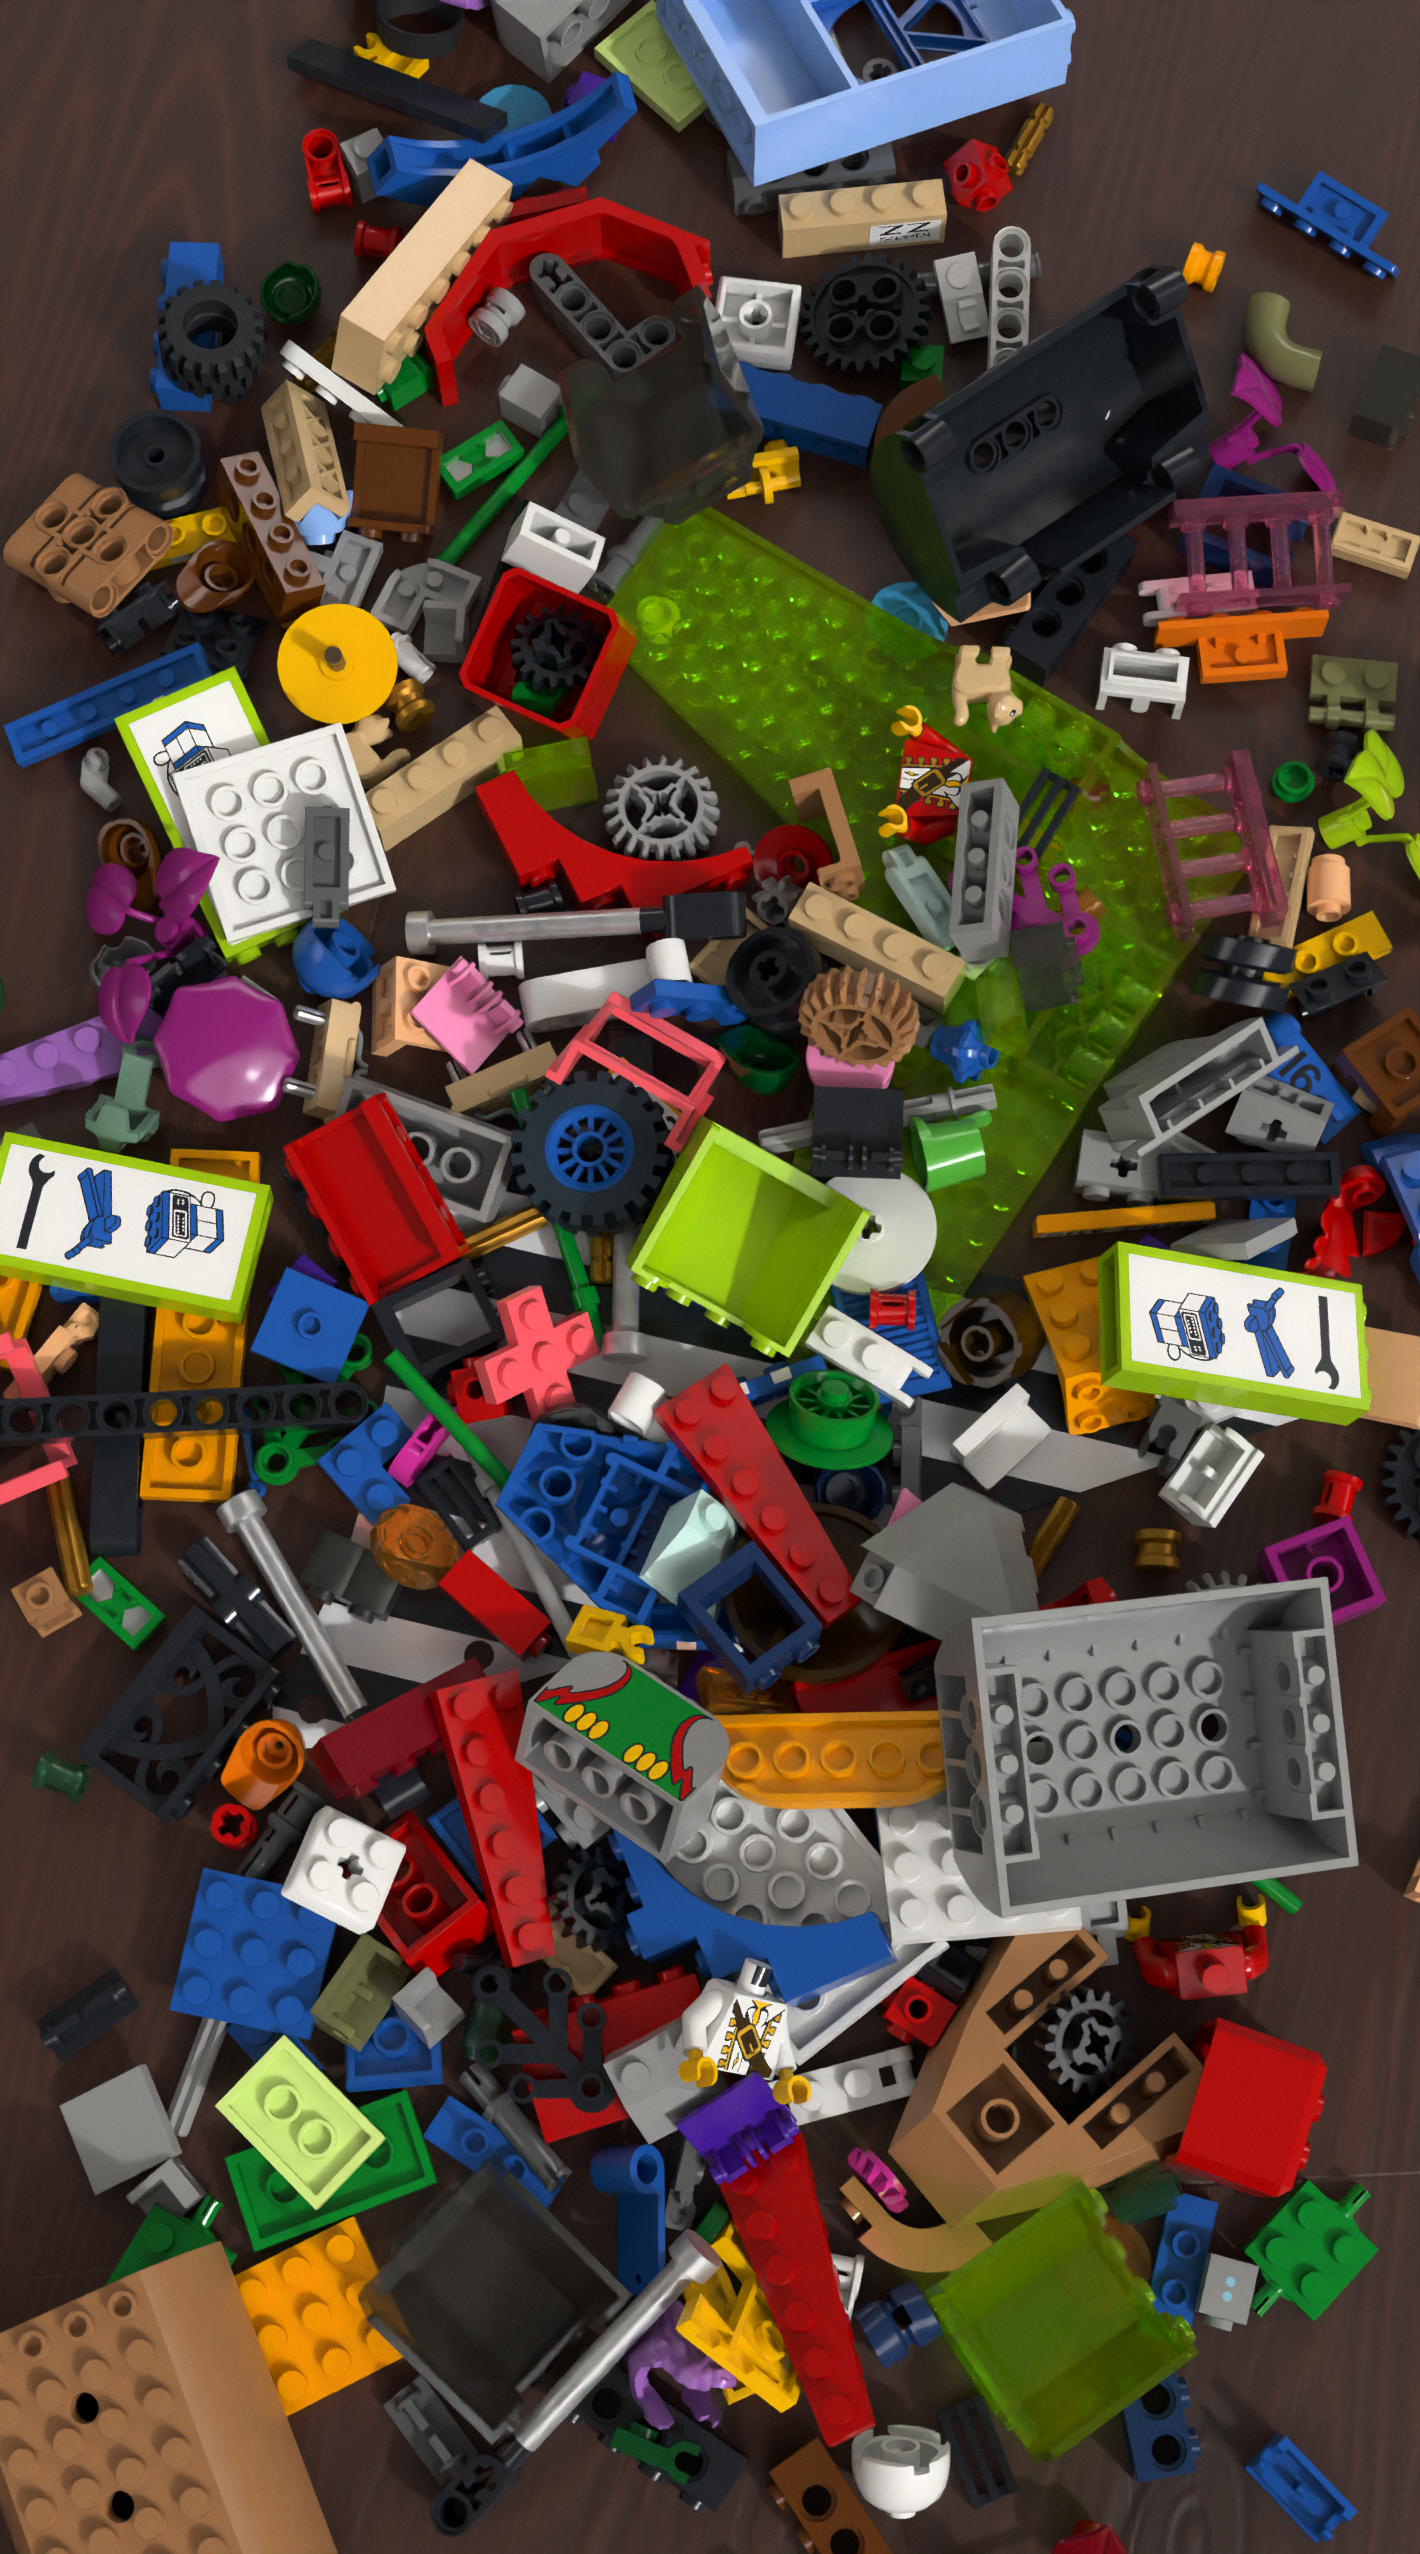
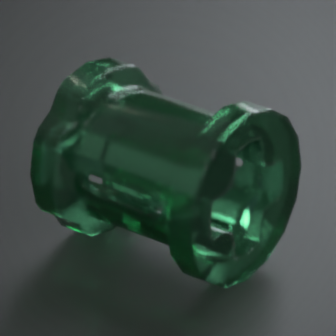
(61, 1776)

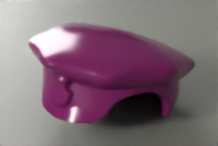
(226, 1048)

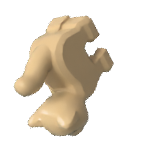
(984, 683)
(366, 733)

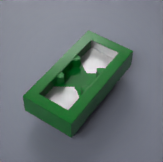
(480, 459)
(121, 1606)

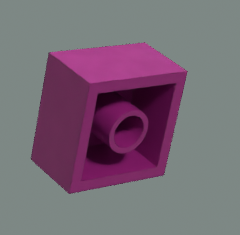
(1331, 1553)

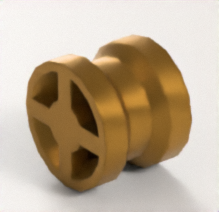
(410, 705)
(1157, 1550)

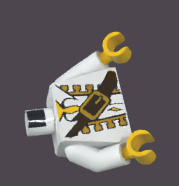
(740, 2032)

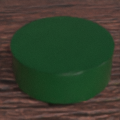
(711, 2221)

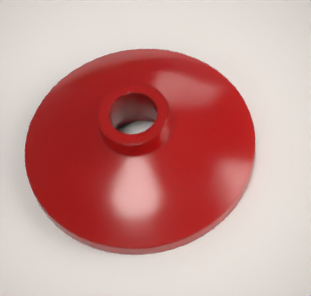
(777, 854)

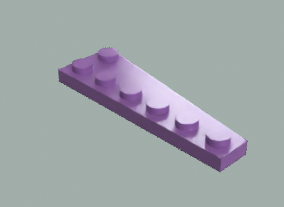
(68, 1059)

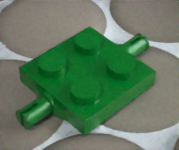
(169, 2235)
(1309, 2249)

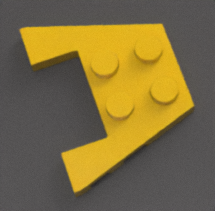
(750, 2341)

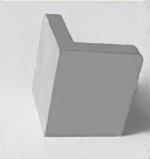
(445, 631)
(427, 2008)
(169, 2186)

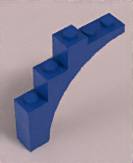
(554, 148)
(803, 1959)

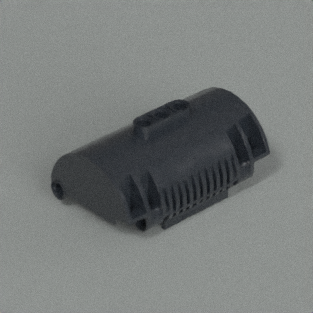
(1024, 467)

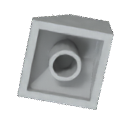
(650, 2083)

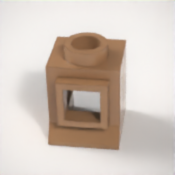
(46, 1602)

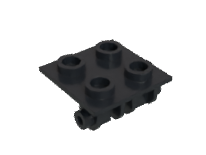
(224, 635)
(857, 1132)

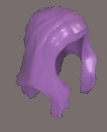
(687, 2364)

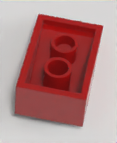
(429, 1904)

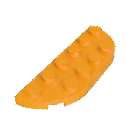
(835, 1759)

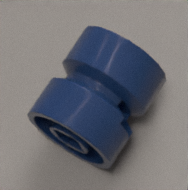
(882, 2331)

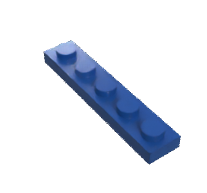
(94, 709)

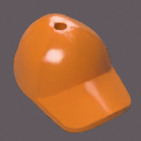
(260, 1767)

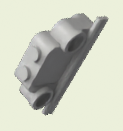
(1185, 1083)

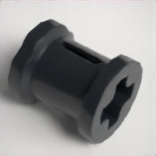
(539, 900)

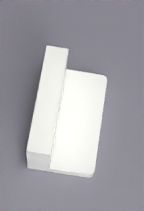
(1000, 1439)

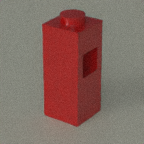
(497, 1607)

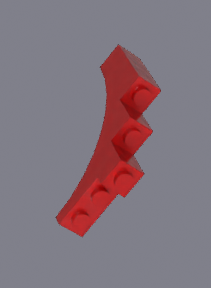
(596, 878)

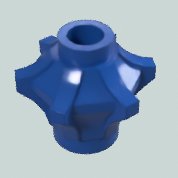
(963, 1050)

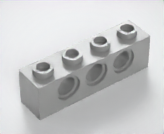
(984, 870)

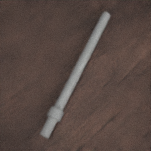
(528, 1558)

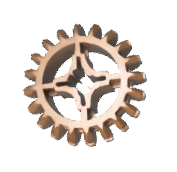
(859, 1017)

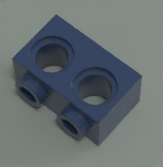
(1143, 2427)

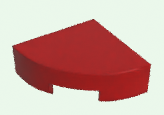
(1380, 1231)

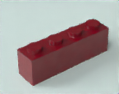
(386, 1738)

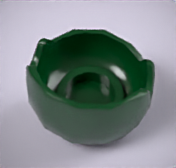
(291, 294)

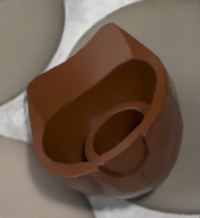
(214, 577)
(123, 843)

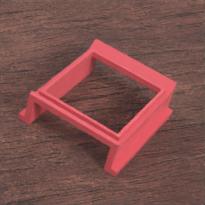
(666, 1033)
(32, 1386)

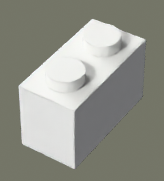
(553, 548)

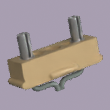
(332, 1058)
(487, 1091)

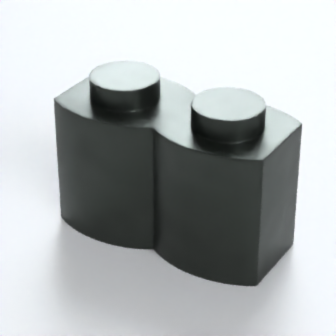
(350, 1575)

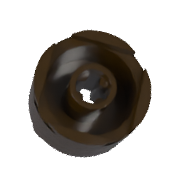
(990, 1339)

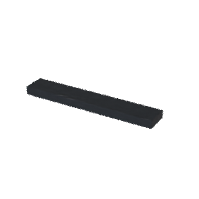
(397, 91)

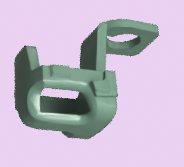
(126, 1116)

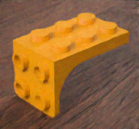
(1069, 1315)

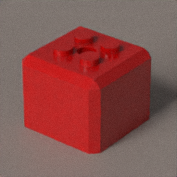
(488, 663)
(1250, 2110)

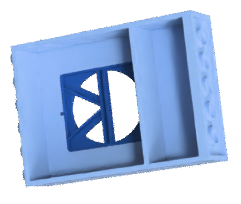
(795, 103)

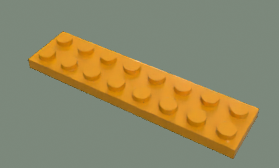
(196, 1355)

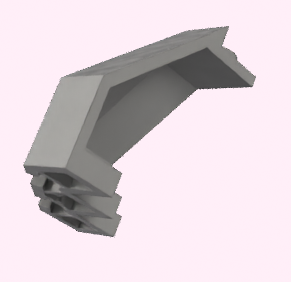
(949, 1563)

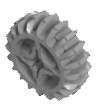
(677, 785)

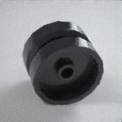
(159, 463)
(1244, 965)
(770, 977)

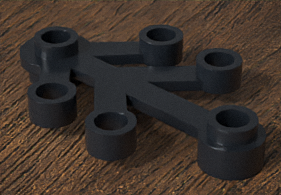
(549, 2045)

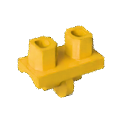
(772, 471)

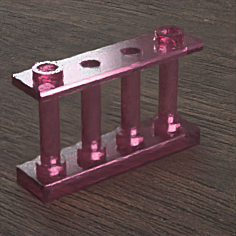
(1277, 513)
(1245, 819)

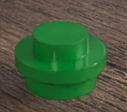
(1292, 782)

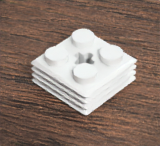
(770, 303)
(318, 1882)

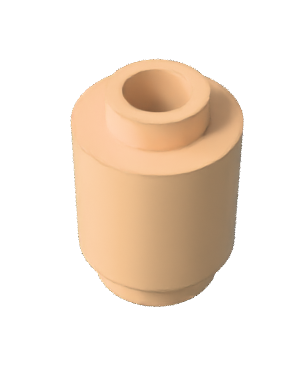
(1328, 887)

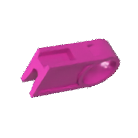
(419, 1450)

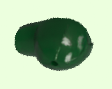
(758, 1059)

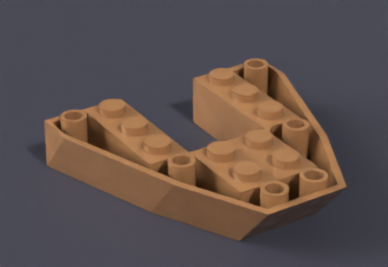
(984, 2134)

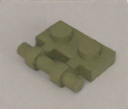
(1352, 683)

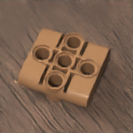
(88, 545)

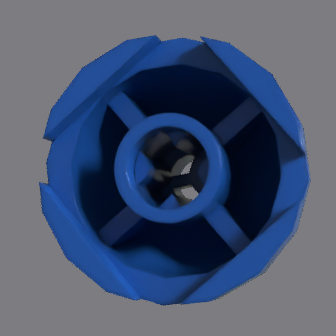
(333, 960)

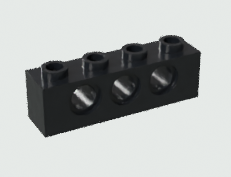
(1040, 656)
(721, 2460)

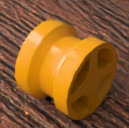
(1203, 267)

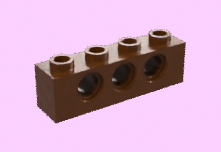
(267, 536)
(810, 2466)

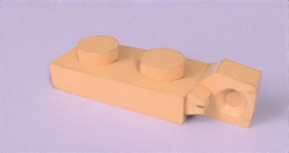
(59, 1350)

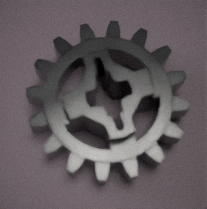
(545, 662)
(583, 1879)
(1086, 2039)

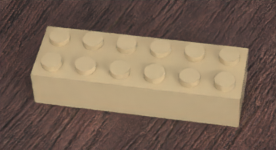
(400, 298)

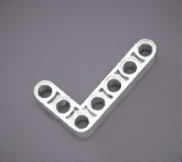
(1009, 311)

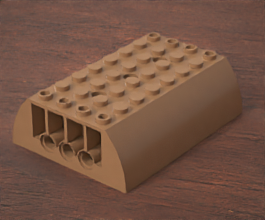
(179, 2424)

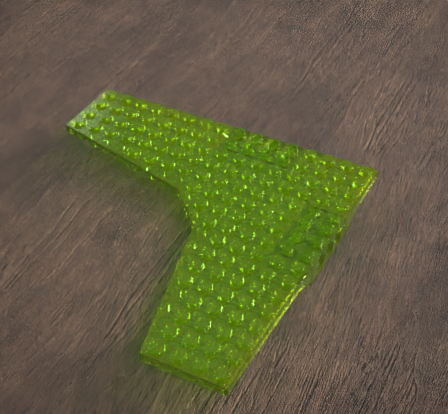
(808, 678)

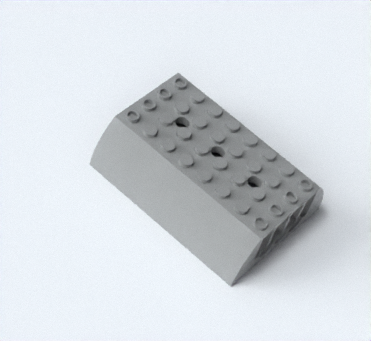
(1173, 1806)

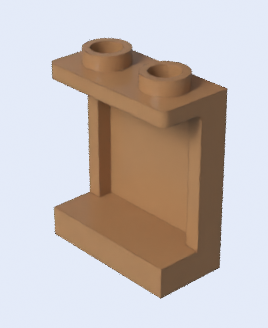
(816, 797)

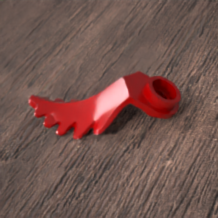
(1339, 1238)

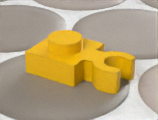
(382, 55)
(607, 1632)

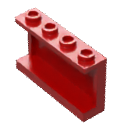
(375, 1199)
(631, 2013)

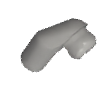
(95, 779)

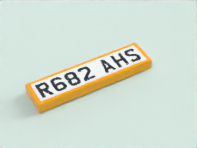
(1123, 1219)

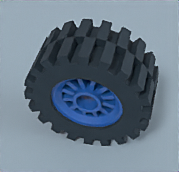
(592, 1205)

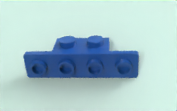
(1337, 215)

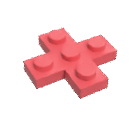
(535, 1353)

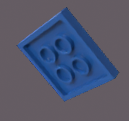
(252, 1956)

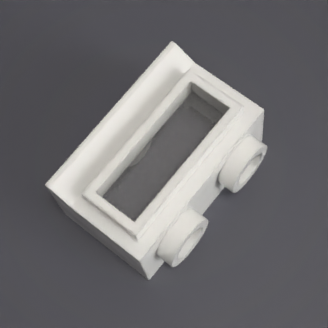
(1143, 677)

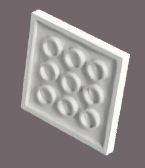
(254, 820)
(925, 1887)

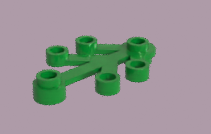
(301, 1408)

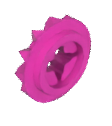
(878, 2179)

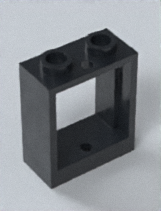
(442, 1365)

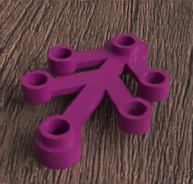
(1033, 909)

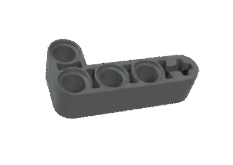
(594, 319)

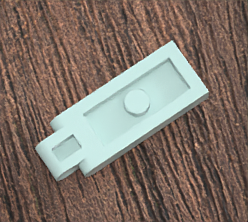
(920, 894)

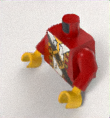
(927, 784)
(1203, 1962)

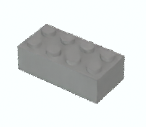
(461, 1153)

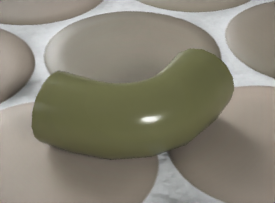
(1271, 346)

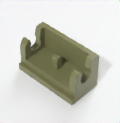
(360, 1993)

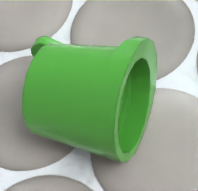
(948, 1150)

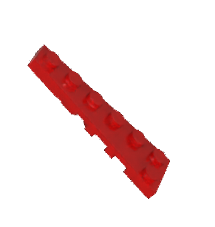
(744, 1469)
(496, 1794)
(793, 2262)

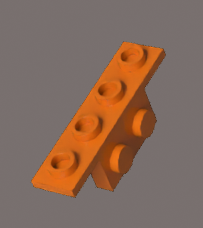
(1241, 645)

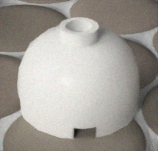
(901, 2469)

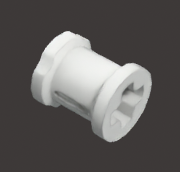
(501, 960)

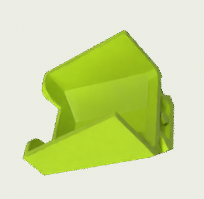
(745, 1237)

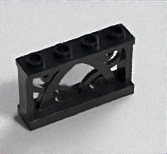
(118, 1732)

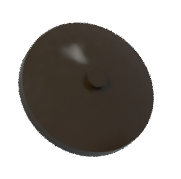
(847, 1645)

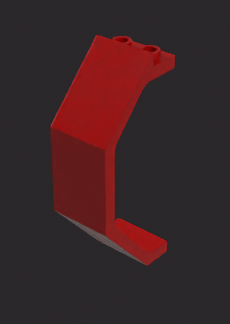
(578, 236)

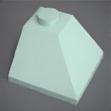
(689, 1544)

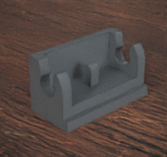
(1169, 1429)

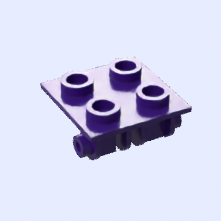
(737, 2125)

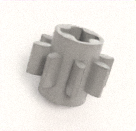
(770, 907)

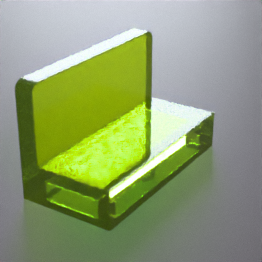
(555, 773)
(1002, 1008)

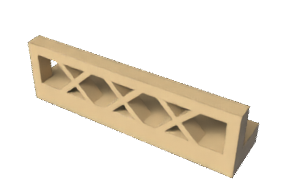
(303, 452)

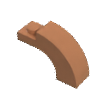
(907, 2247)

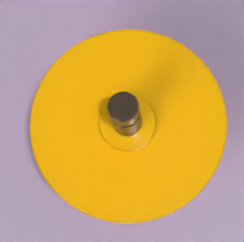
(337, 664)

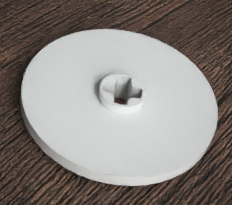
(905, 1235)

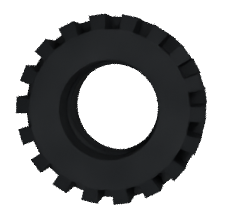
(207, 310)

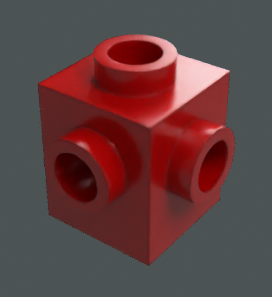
(978, 176)
(466, 1395)
(932, 2015)

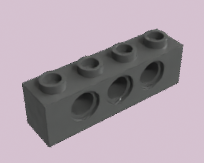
(872, 167)

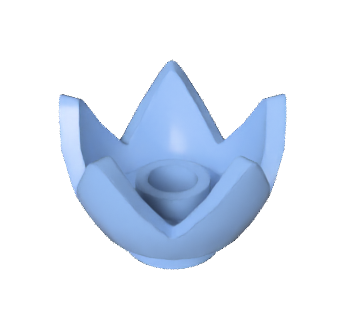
(321, 525)

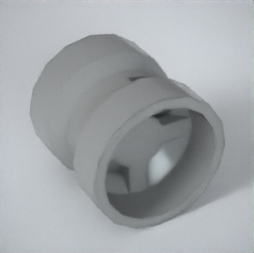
(496, 316)

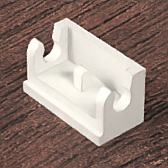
(1211, 1475)

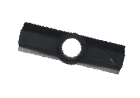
(237, 1600)

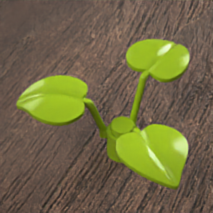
(1378, 779)

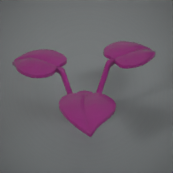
(1240, 441)
(181, 884)

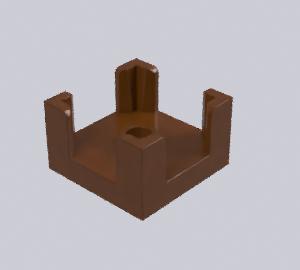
(1386, 1069)

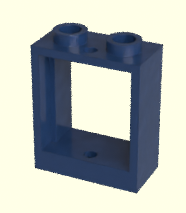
(1216, 549)
(720, 1582)

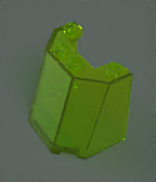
(1058, 2325)

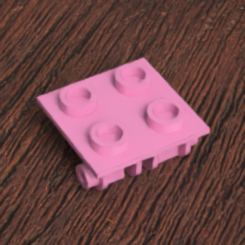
(466, 1015)

